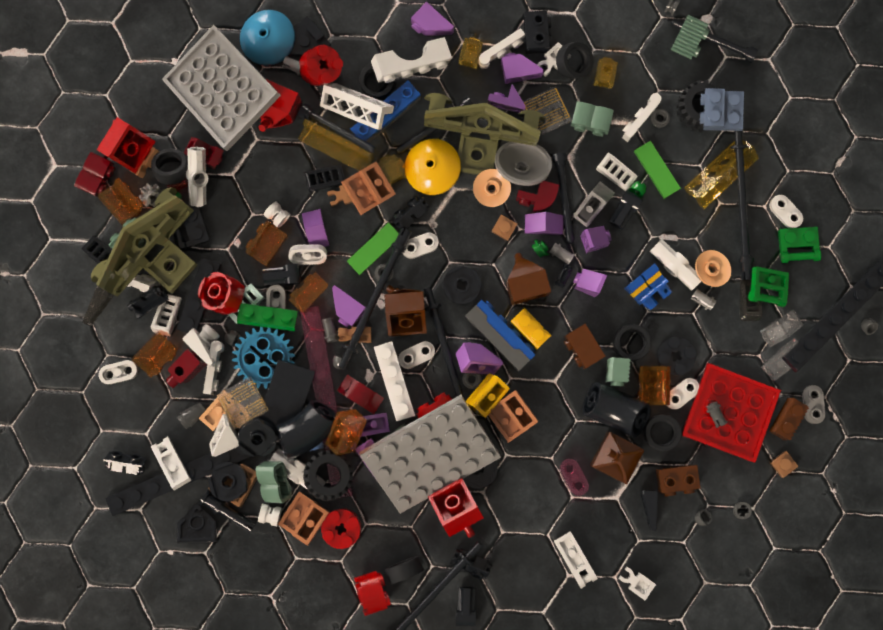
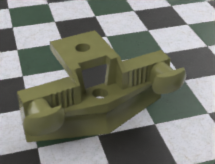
(464, 120)
(156, 227)

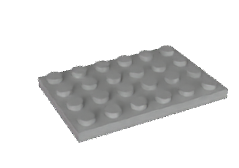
(221, 87)
(430, 454)

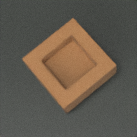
(504, 227)
(784, 464)

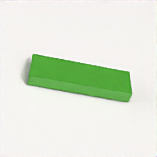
(657, 169)
(373, 249)

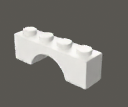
(390, 66)
(394, 381)

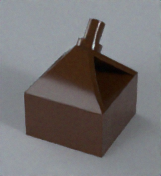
(527, 281)
(405, 311)
(617, 457)

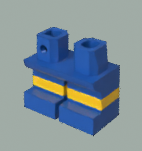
(646, 285)

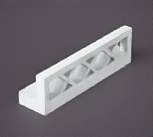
(358, 99)

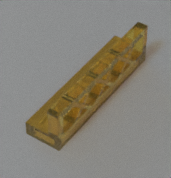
(335, 146)
(724, 176)

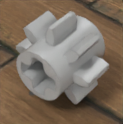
(149, 194)

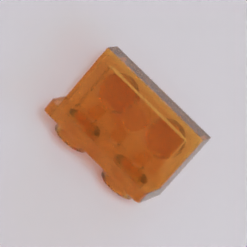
(121, 201)
(265, 243)
(308, 292)
(155, 354)
(655, 385)

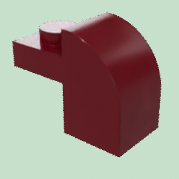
(213, 153)
(542, 200)
(360, 394)

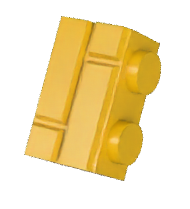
(530, 328)
(487, 395)

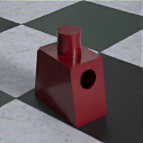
(185, 368)

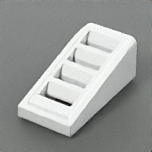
(613, 177)
(172, 316)
(197, 344)

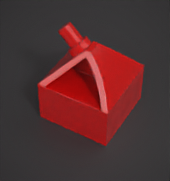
(283, 110)
(126, 145)
(456, 508)

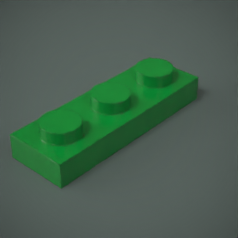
(267, 317)

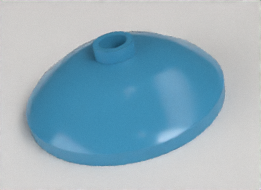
(274, 45)

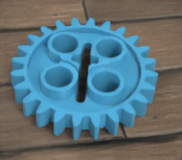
(275, 343)

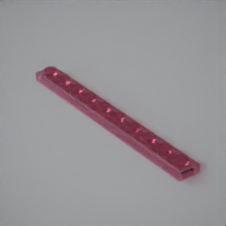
(322, 378)

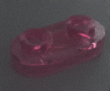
(573, 477)

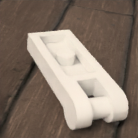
(501, 48)
(642, 115)
(211, 383)
(171, 464)
(575, 559)

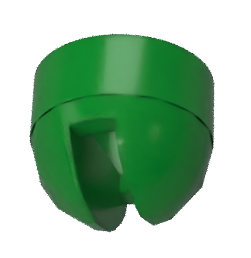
(638, 188)

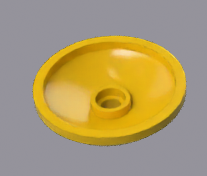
(441, 175)

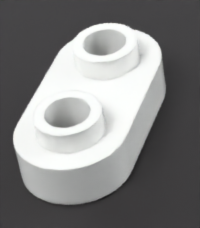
(784, 213)
(421, 247)
(308, 254)
(416, 355)
(119, 372)
(682, 393)

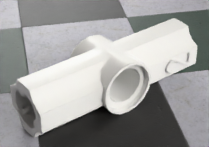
(197, 187)
(676, 264)
(294, 468)

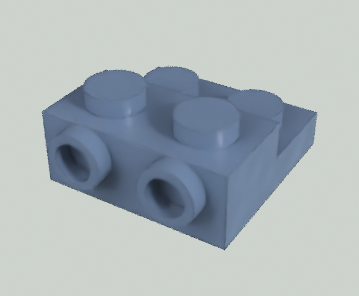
(722, 110)

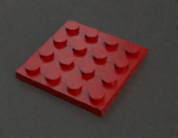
(745, 406)

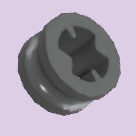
(671, 7)
(745, 515)

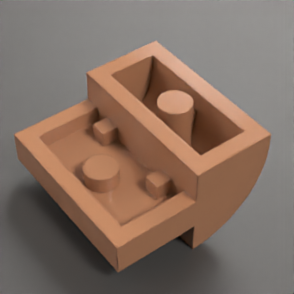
(368, 188)
(512, 416)
(304, 518)

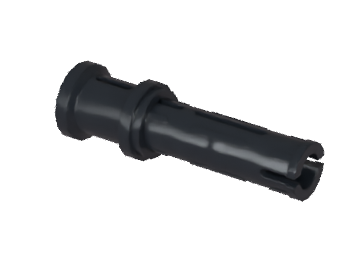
(219, 507)

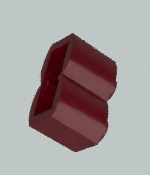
(94, 174)

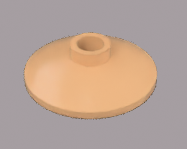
(484, 180)
(717, 263)

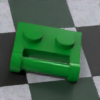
(798, 239)
(769, 280)

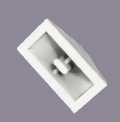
(224, 438)

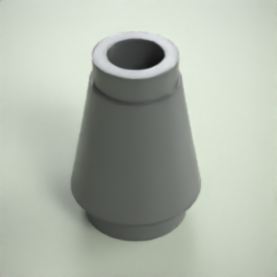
(191, 415)

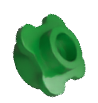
(540, 248)

